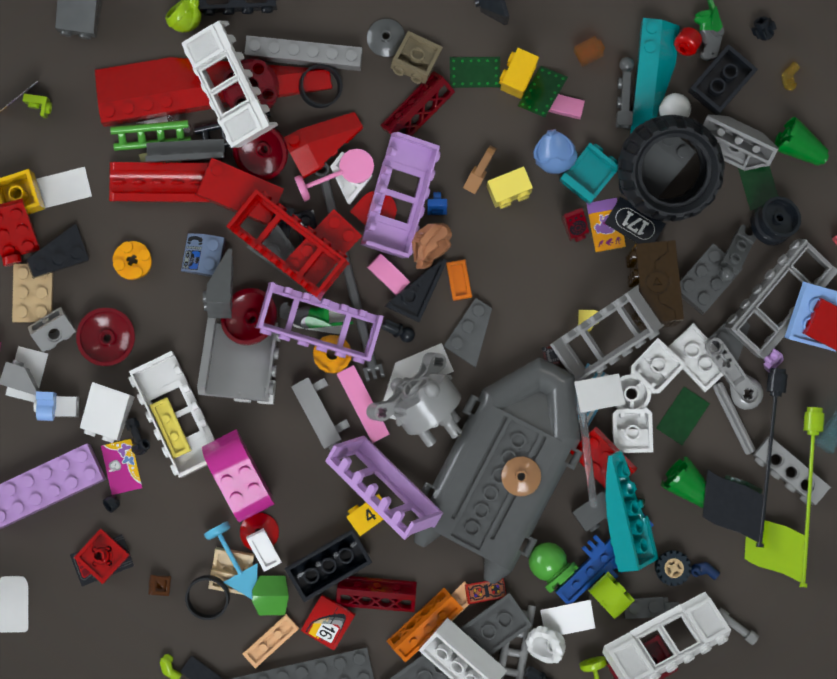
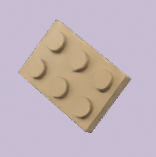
(31, 296)

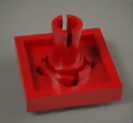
(101, 541)

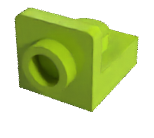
(36, 101)

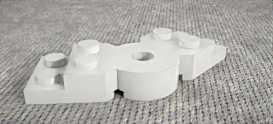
(648, 375)

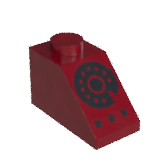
(575, 225)

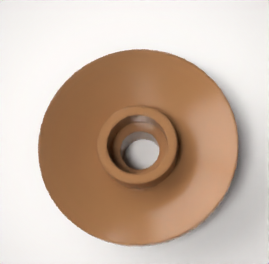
(521, 465)

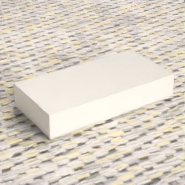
(263, 549)

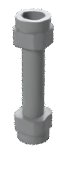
(750, 636)

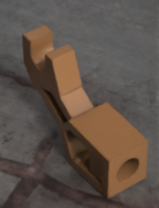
(478, 173)

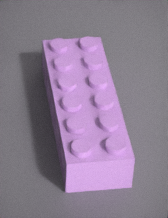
(49, 484)

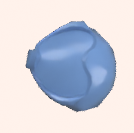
(555, 152)

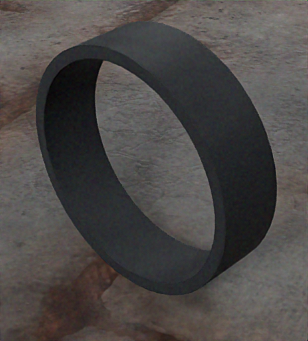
(333, 72)
(204, 616)

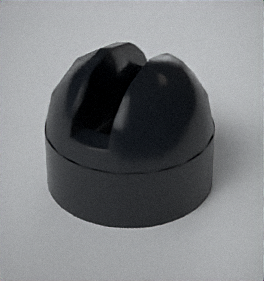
(111, 503)

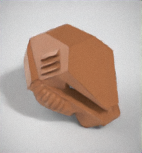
(430, 244)

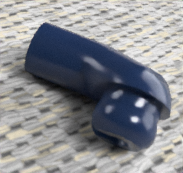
(704, 568)

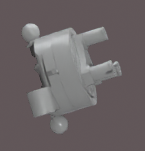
(422, 401)

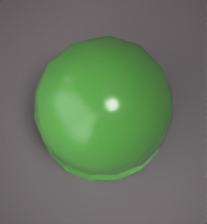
(550, 564)

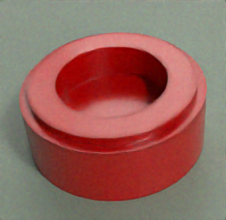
(11, 259)

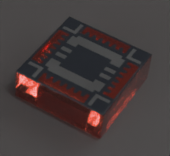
(550, 356)

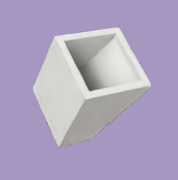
(106, 412)

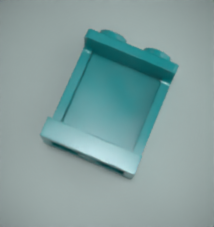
(590, 173)

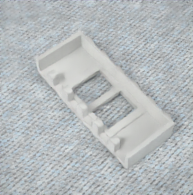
(248, 118)
(157, 379)
(702, 618)

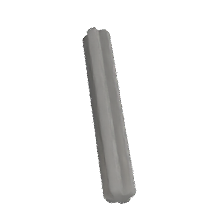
(734, 418)

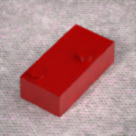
(233, 187)

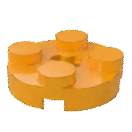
(126, 250)

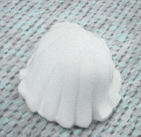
(545, 644)

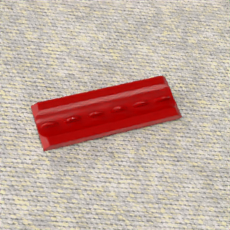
(155, 182)

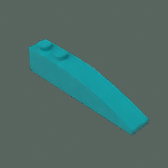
(654, 68)
(628, 526)

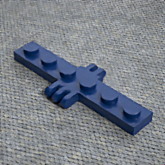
(600, 561)

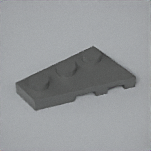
(278, 244)

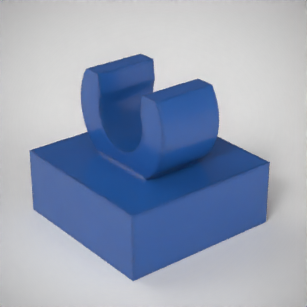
(437, 205)

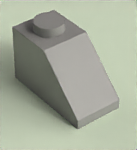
(18, 378)

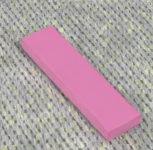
(360, 400)

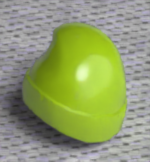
(184, 16)

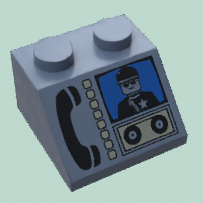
(203, 254)

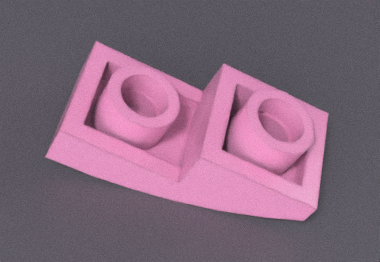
(388, 274)

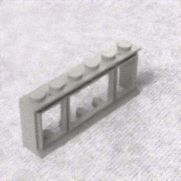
(761, 291)
(571, 360)

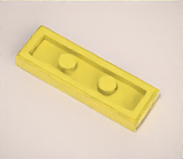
(170, 428)

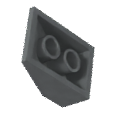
(664, 163)
(219, 291)

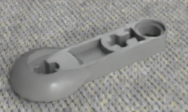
(736, 377)

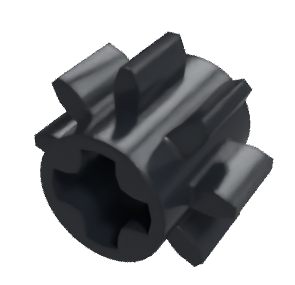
(764, 28)

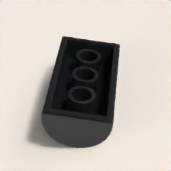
(328, 565)

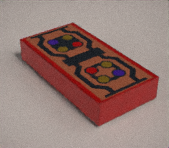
(484, 591)

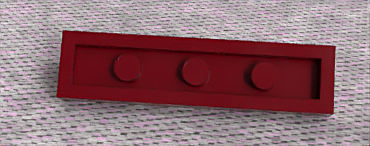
(416, 105)
(376, 590)

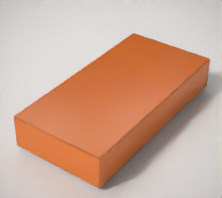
(459, 280)

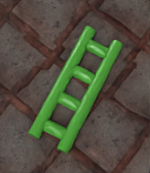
(142, 128)

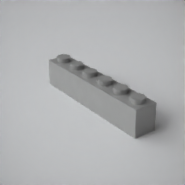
(303, 53)

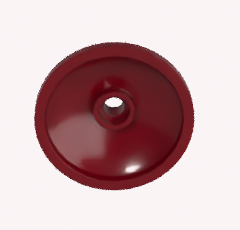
(262, 163)
(245, 307)
(93, 330)

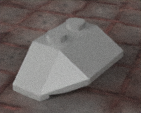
(741, 143)

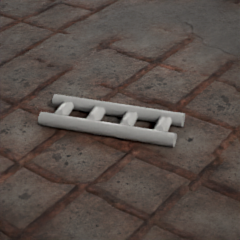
(522, 654)

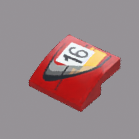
(328, 622)

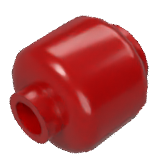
(688, 41)

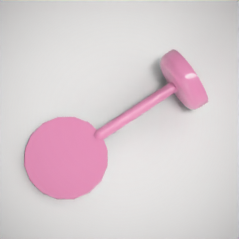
(354, 166)

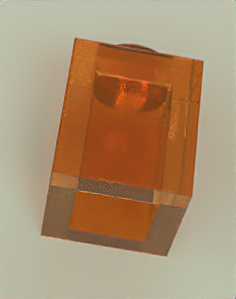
(589, 51)

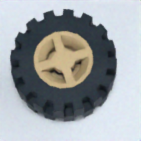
(679, 570)

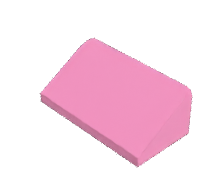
(567, 106)

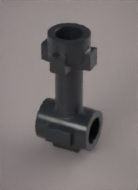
(141, 445)

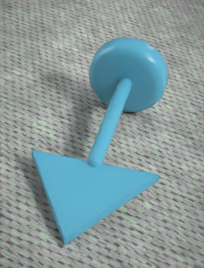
(244, 580)

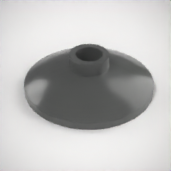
(381, 46)

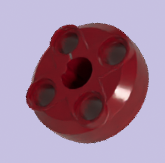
(265, 82)

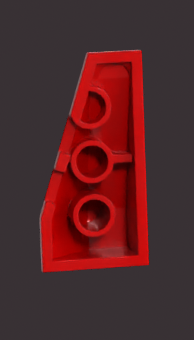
(317, 143)

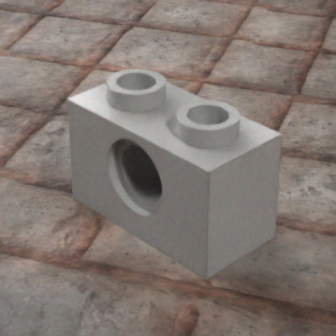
(55, 320)

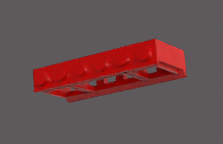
(309, 233)

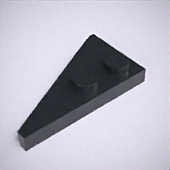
(415, 297)

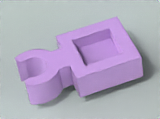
(773, 360)

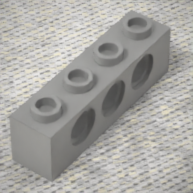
(778, 471)

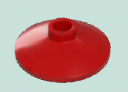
(259, 521)

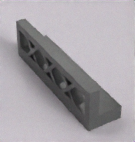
(185, 150)

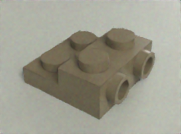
(416, 58)

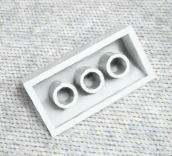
(459, 655)

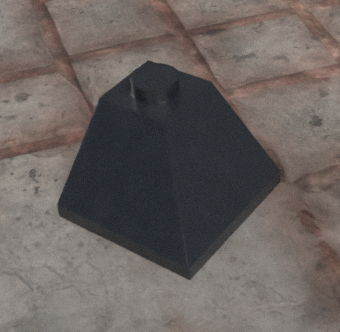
(494, 9)

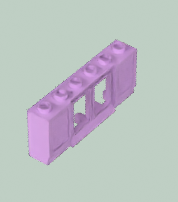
(414, 158)

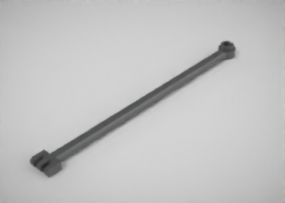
(351, 285)

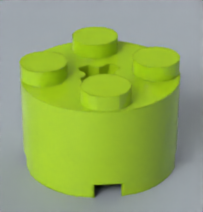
(611, 595)

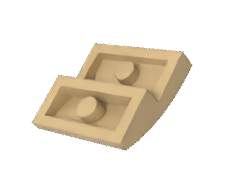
(224, 568)

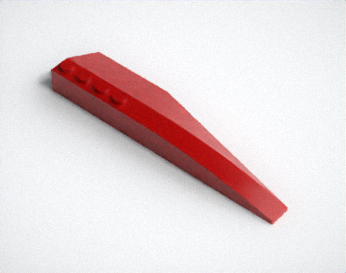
(172, 87)

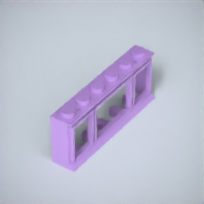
(323, 346)
(385, 470)

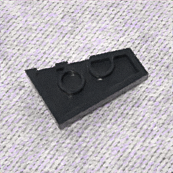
(59, 254)

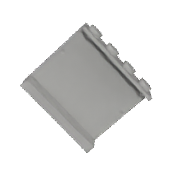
(237, 369)

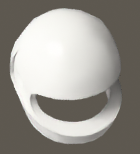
(675, 105)

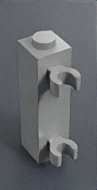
(317, 414)

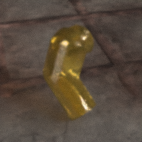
(788, 76)

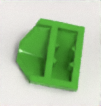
(270, 595)

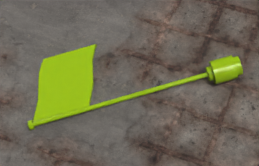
(784, 547)

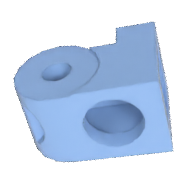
(45, 406)

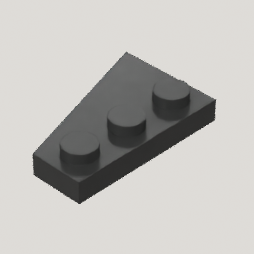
(470, 333)

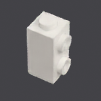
(65, 406)

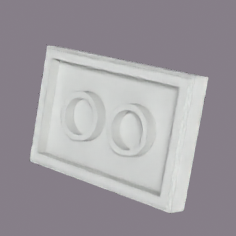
(699, 365)

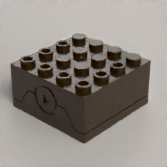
(657, 274)

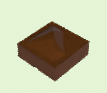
(159, 585)

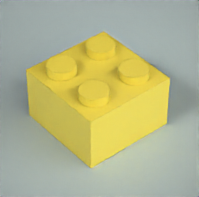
(509, 188)

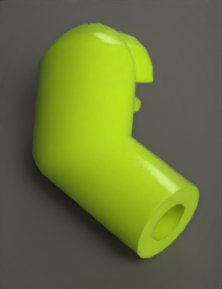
(167, 669)

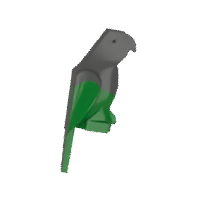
(710, 30)
(309, 316)

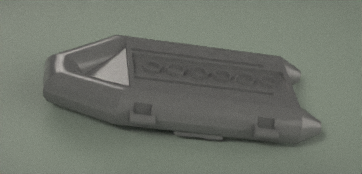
(518, 416)

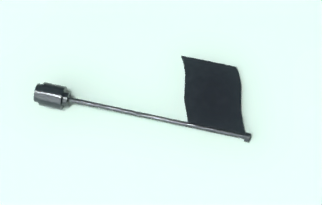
(735, 504)

